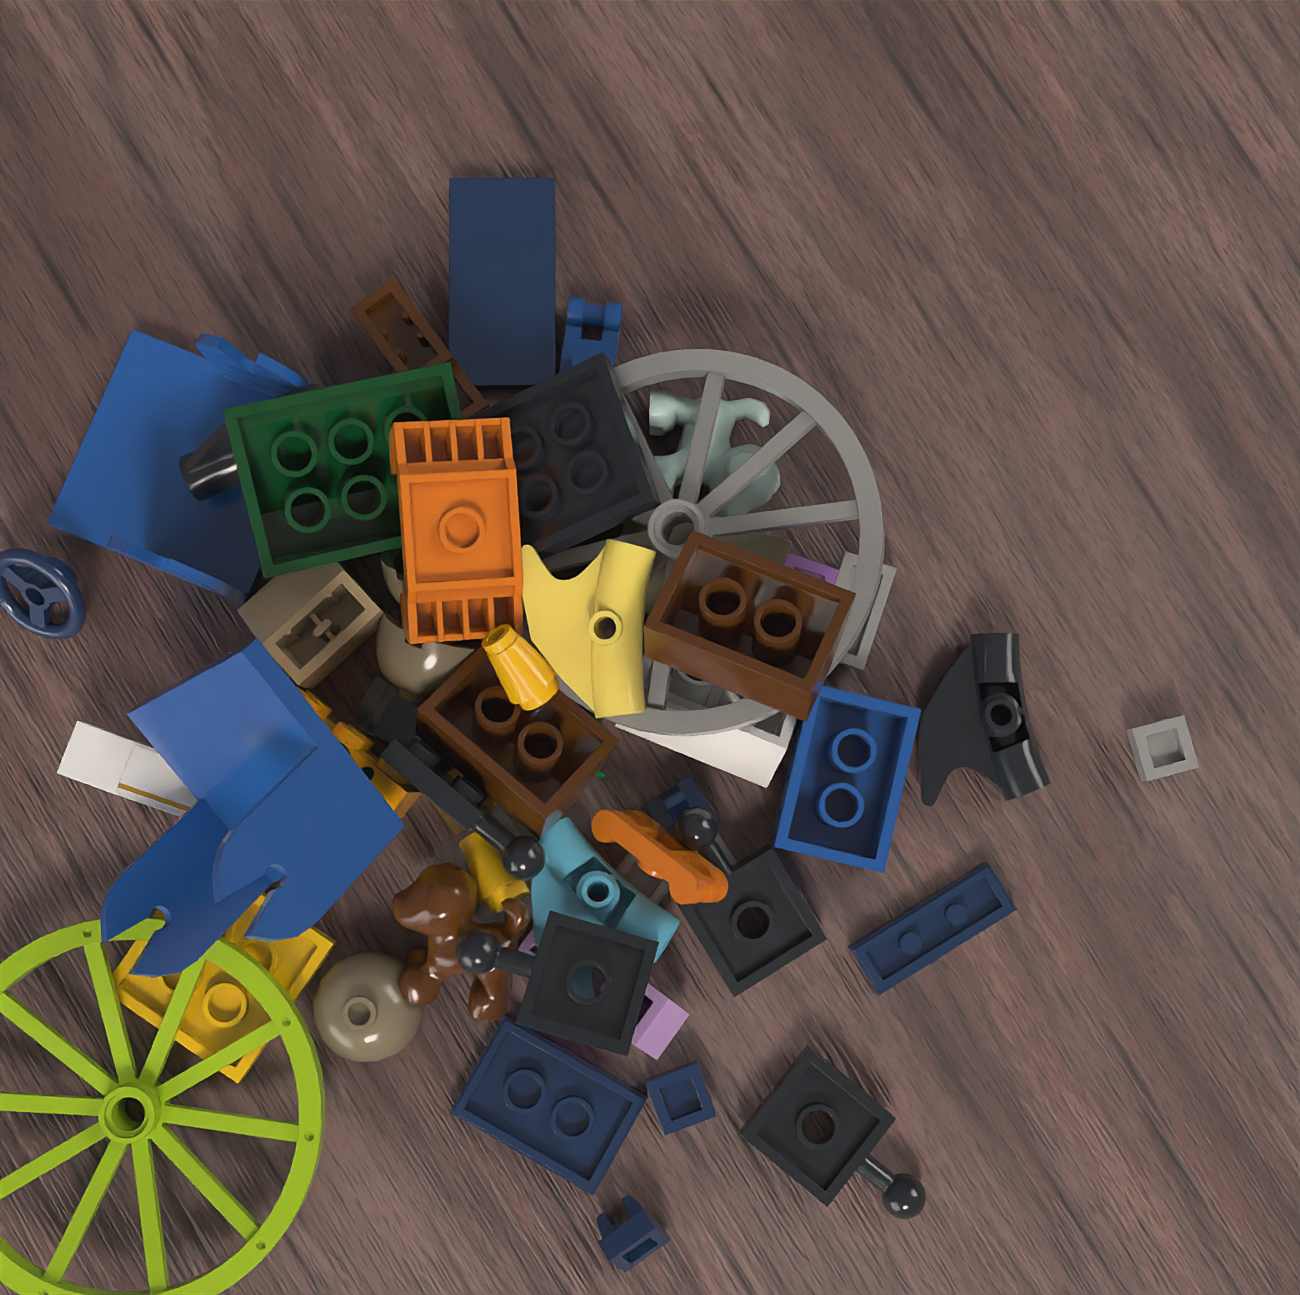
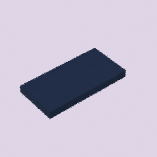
(503, 280)

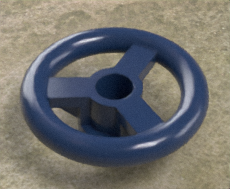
(41, 587)

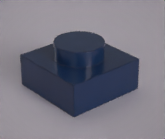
(680, 1097)

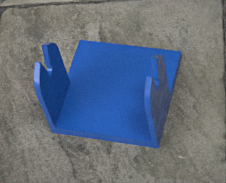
(127, 472)
(270, 807)

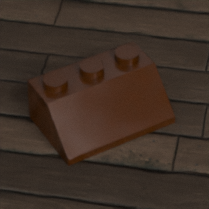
(748, 624)
(520, 758)

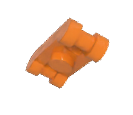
(661, 856)

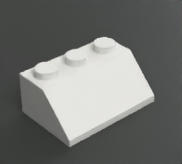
(744, 752)

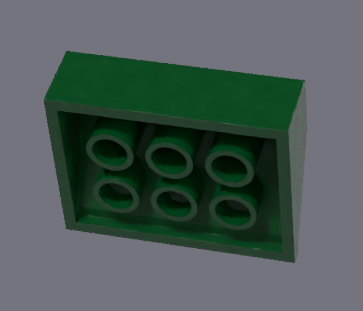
(321, 465)

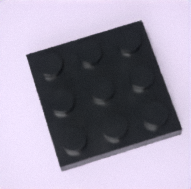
(575, 457)

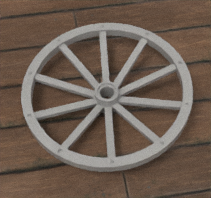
(815, 411)

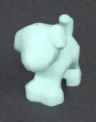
(722, 460)

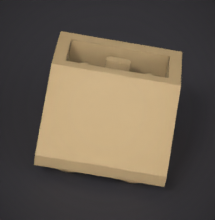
(312, 620)

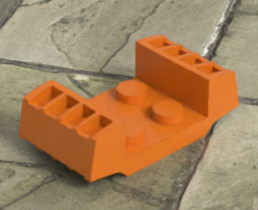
(458, 528)

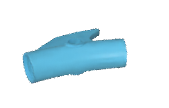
(572, 875)

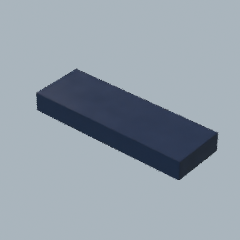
(932, 928)

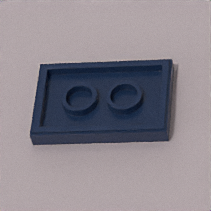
(549, 1104)

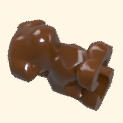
(442, 908)

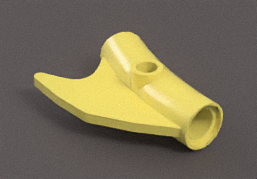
(569, 622)

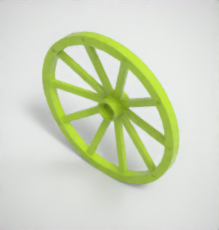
(114, 1123)

